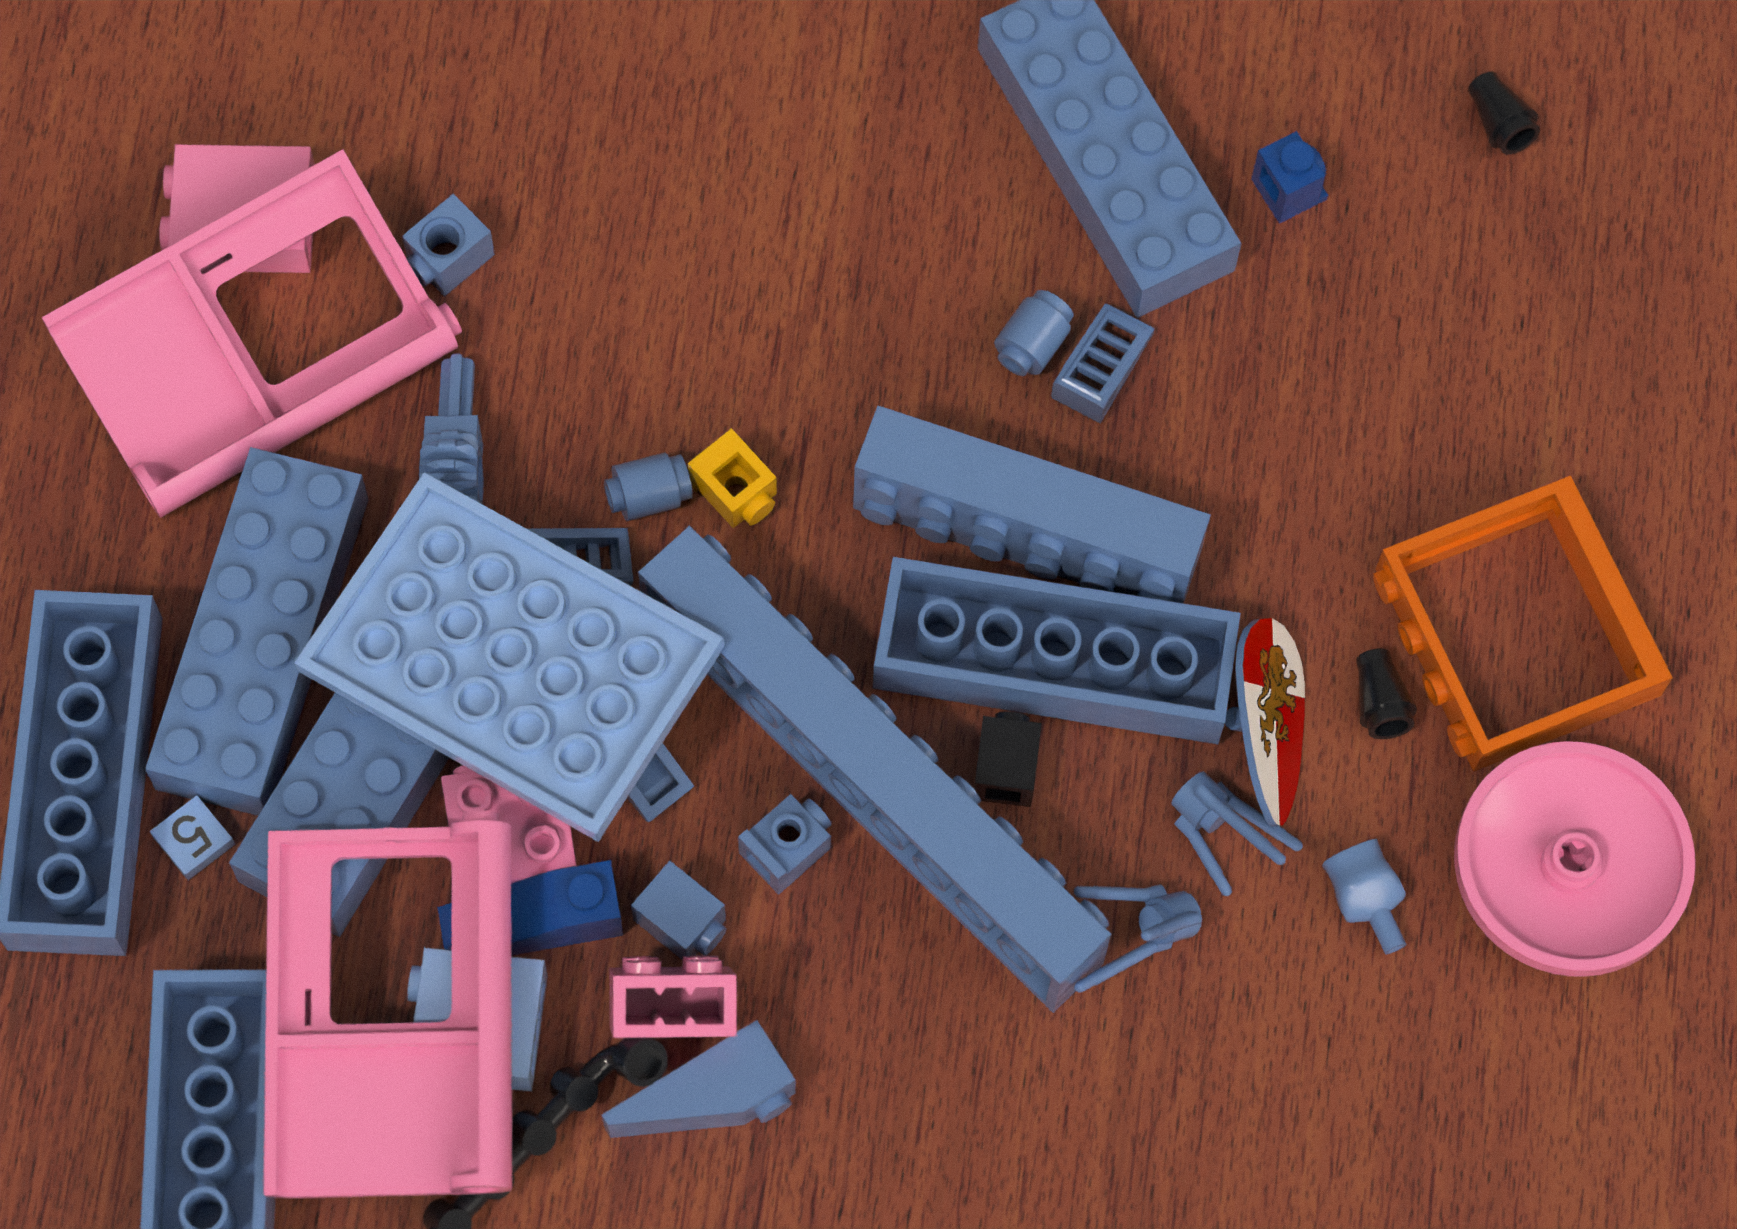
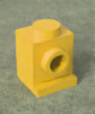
(730, 463)

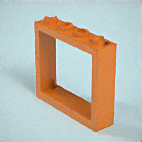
(1600, 580)

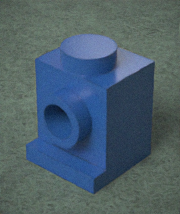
(1296, 172)

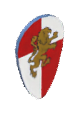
(1270, 714)

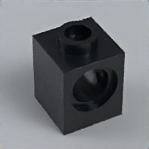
(1007, 759)

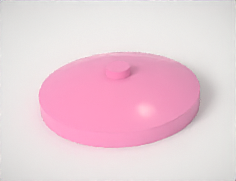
(1574, 858)

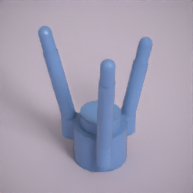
(1209, 806)
(1162, 922)

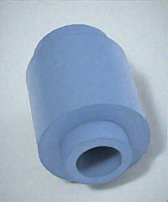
(1034, 333)
(648, 486)

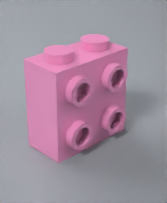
(537, 838)
(672, 1000)

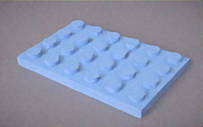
(510, 656)

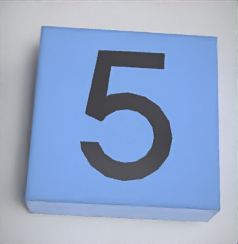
(192, 837)

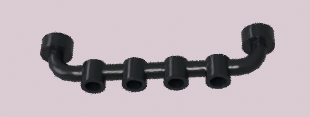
(634, 1059)

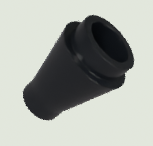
(1504, 115)
(1383, 698)

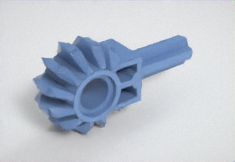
(454, 438)

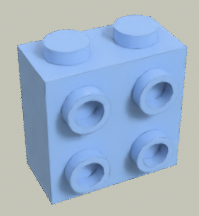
(432, 991)

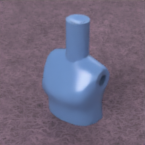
(1368, 891)

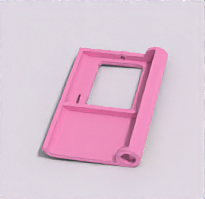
(177, 375)
(388, 1101)

